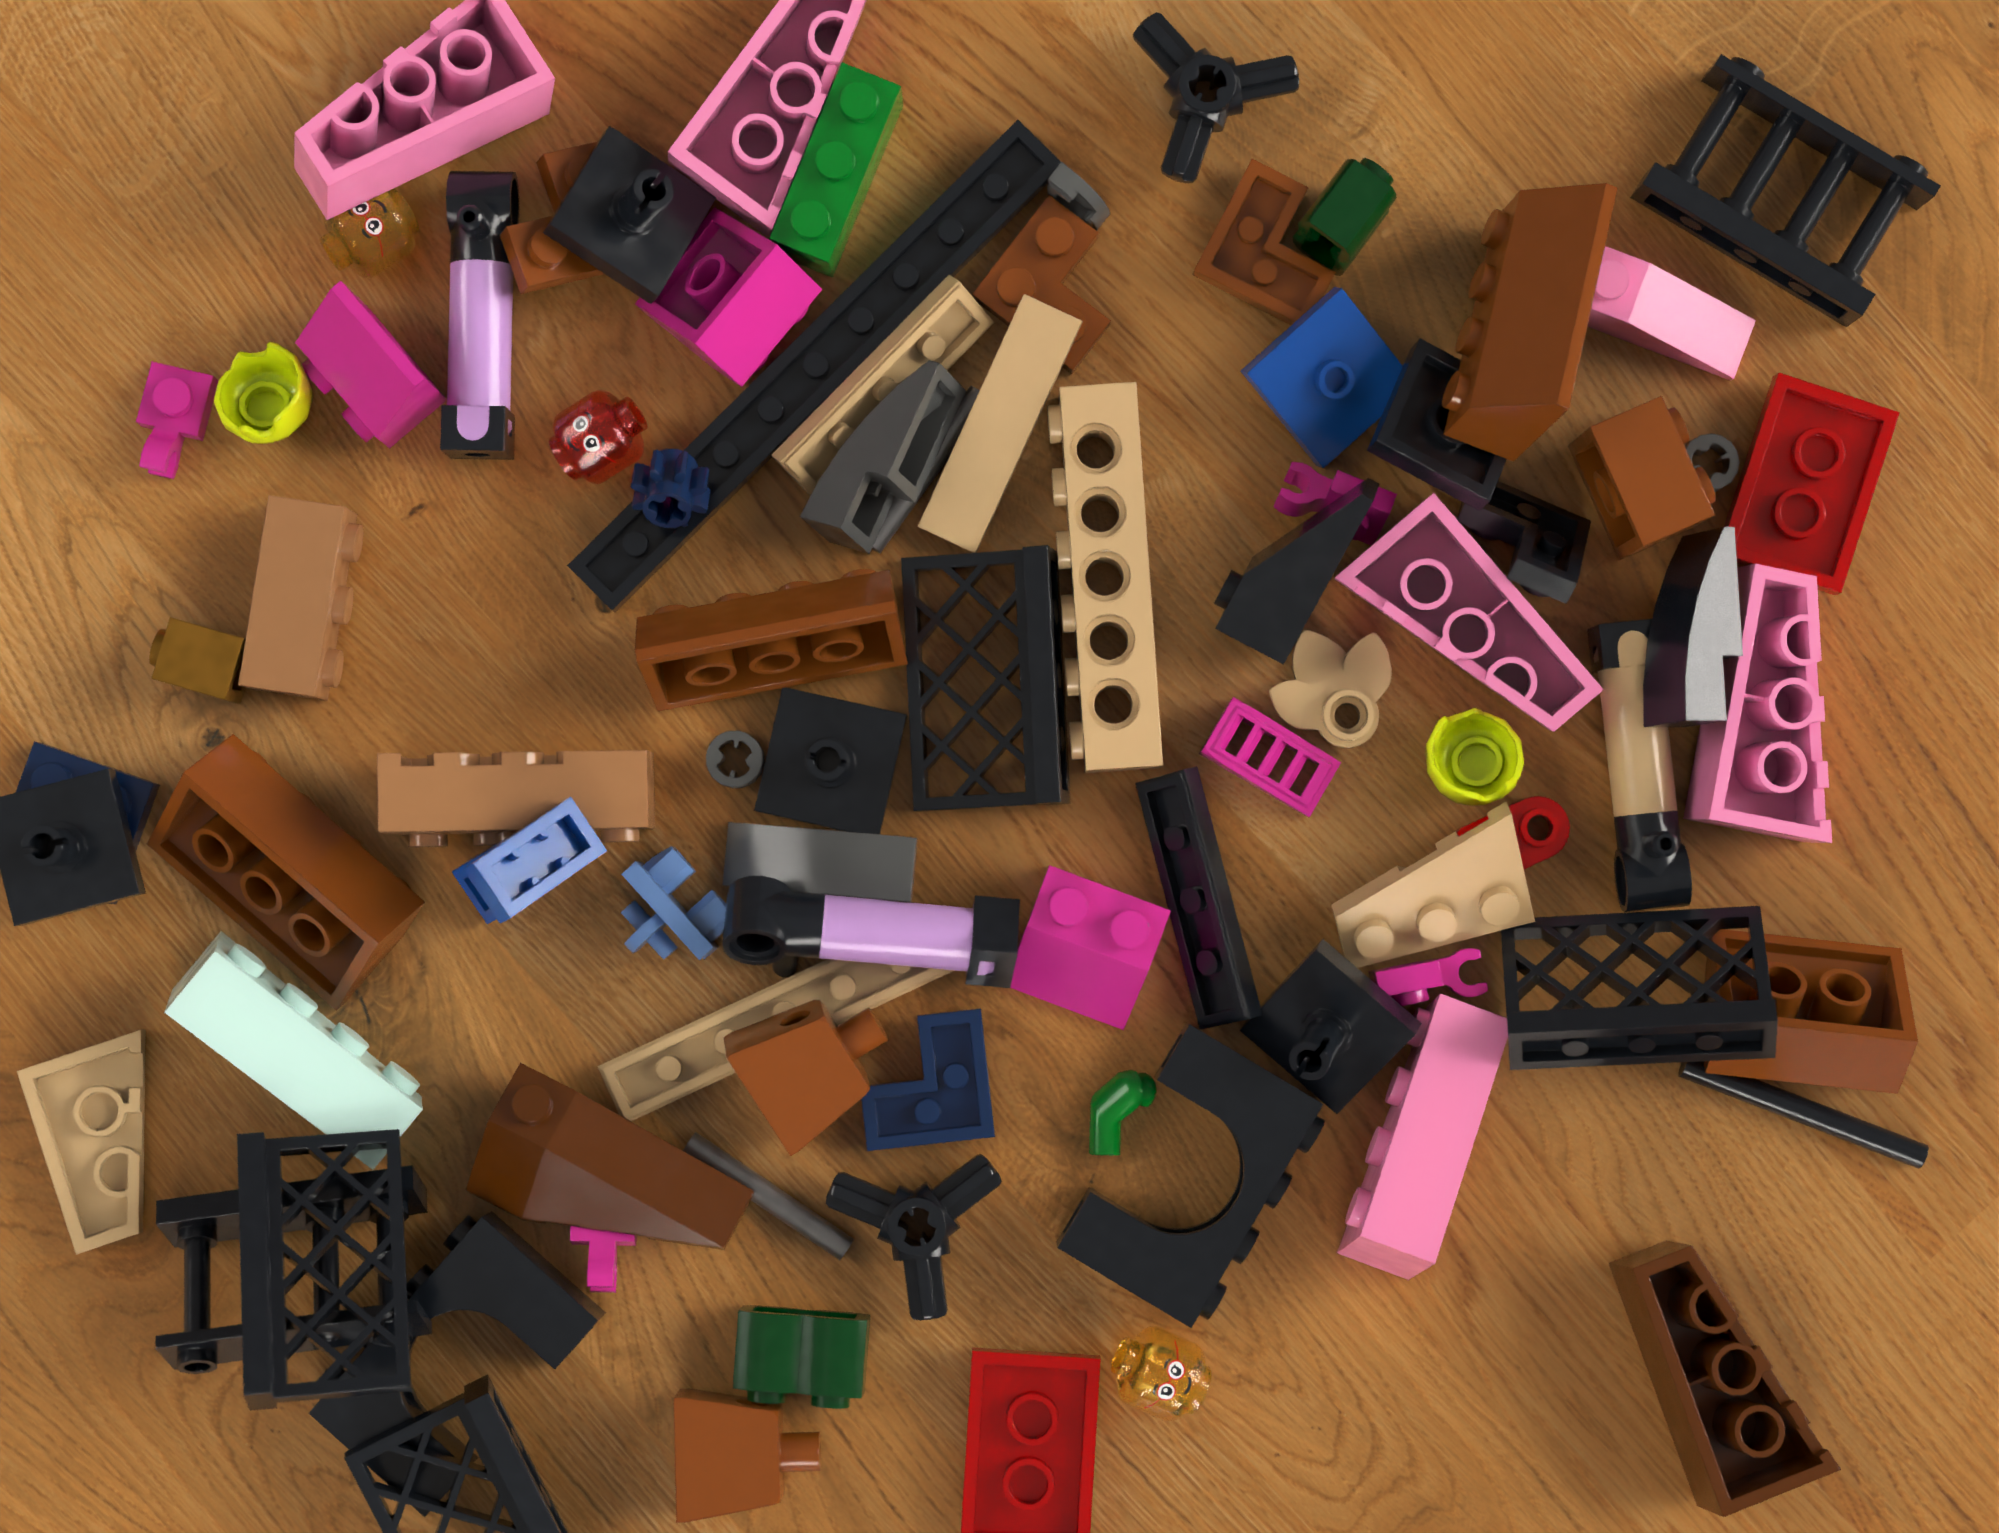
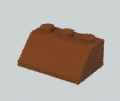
(1838, 1013)

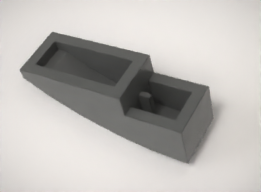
(884, 459)
(823, 860)

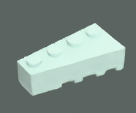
(291, 1047)

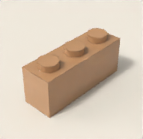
(300, 598)

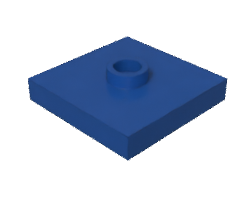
(1326, 376)

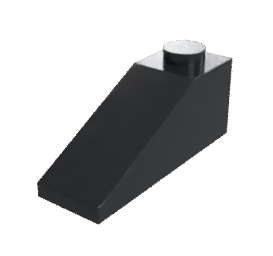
(1286, 579)

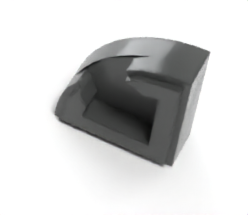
(1077, 196)

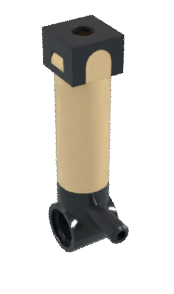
(1649, 857)

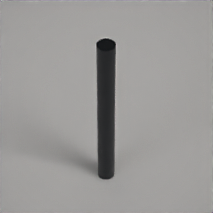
(1810, 1114)

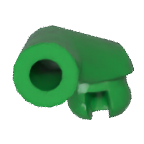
(1114, 1103)

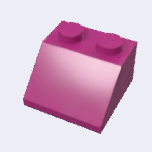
(732, 297)
(367, 368)
(1088, 947)

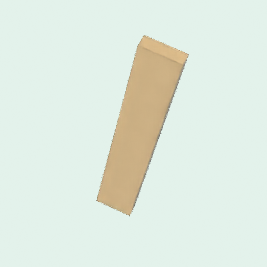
(697, 1053)

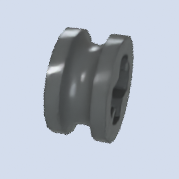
(1726, 451)
(715, 758)

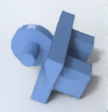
(655, 884)

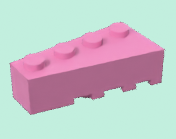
(426, 106)
(765, 108)
(1463, 606)
(1766, 761)
(1426, 1138)

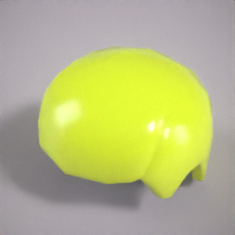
(264, 395)
(1474, 757)

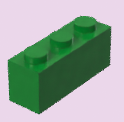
(837, 169)

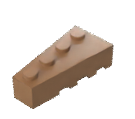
(510, 791)

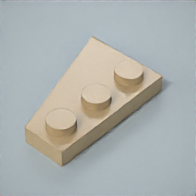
(1452, 895)
(92, 1136)

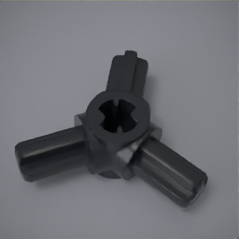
(1197, 118)
(920, 1257)

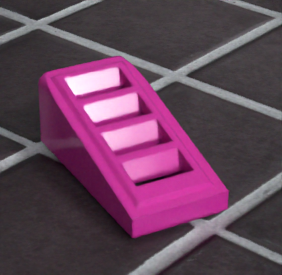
(1222, 734)

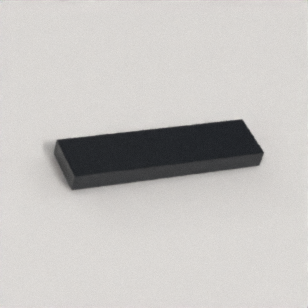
(1198, 898)

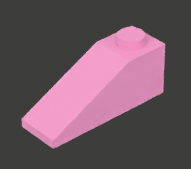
(1667, 315)

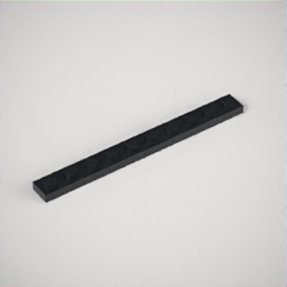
(827, 353)

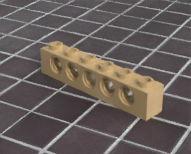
(1113, 416)

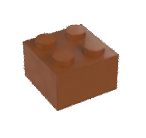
(1643, 477)

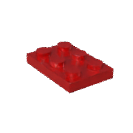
(1809, 480)
(1030, 1442)

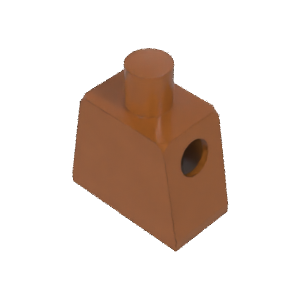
(804, 1067)
(733, 1454)

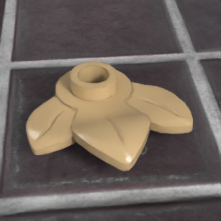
(1334, 678)

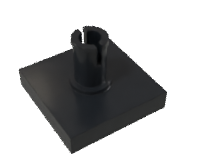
(629, 215)
(1414, 429)
(830, 762)
(67, 848)
(1331, 1026)

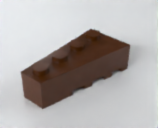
(1715, 1387)

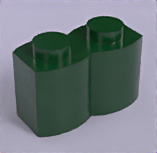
(1346, 214)
(801, 1354)

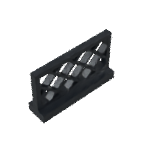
(1040, 679)
(1639, 1027)
(263, 1267)
(499, 1449)

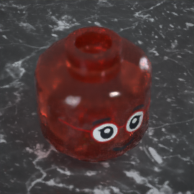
(598, 437)

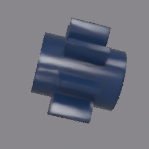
(670, 488)

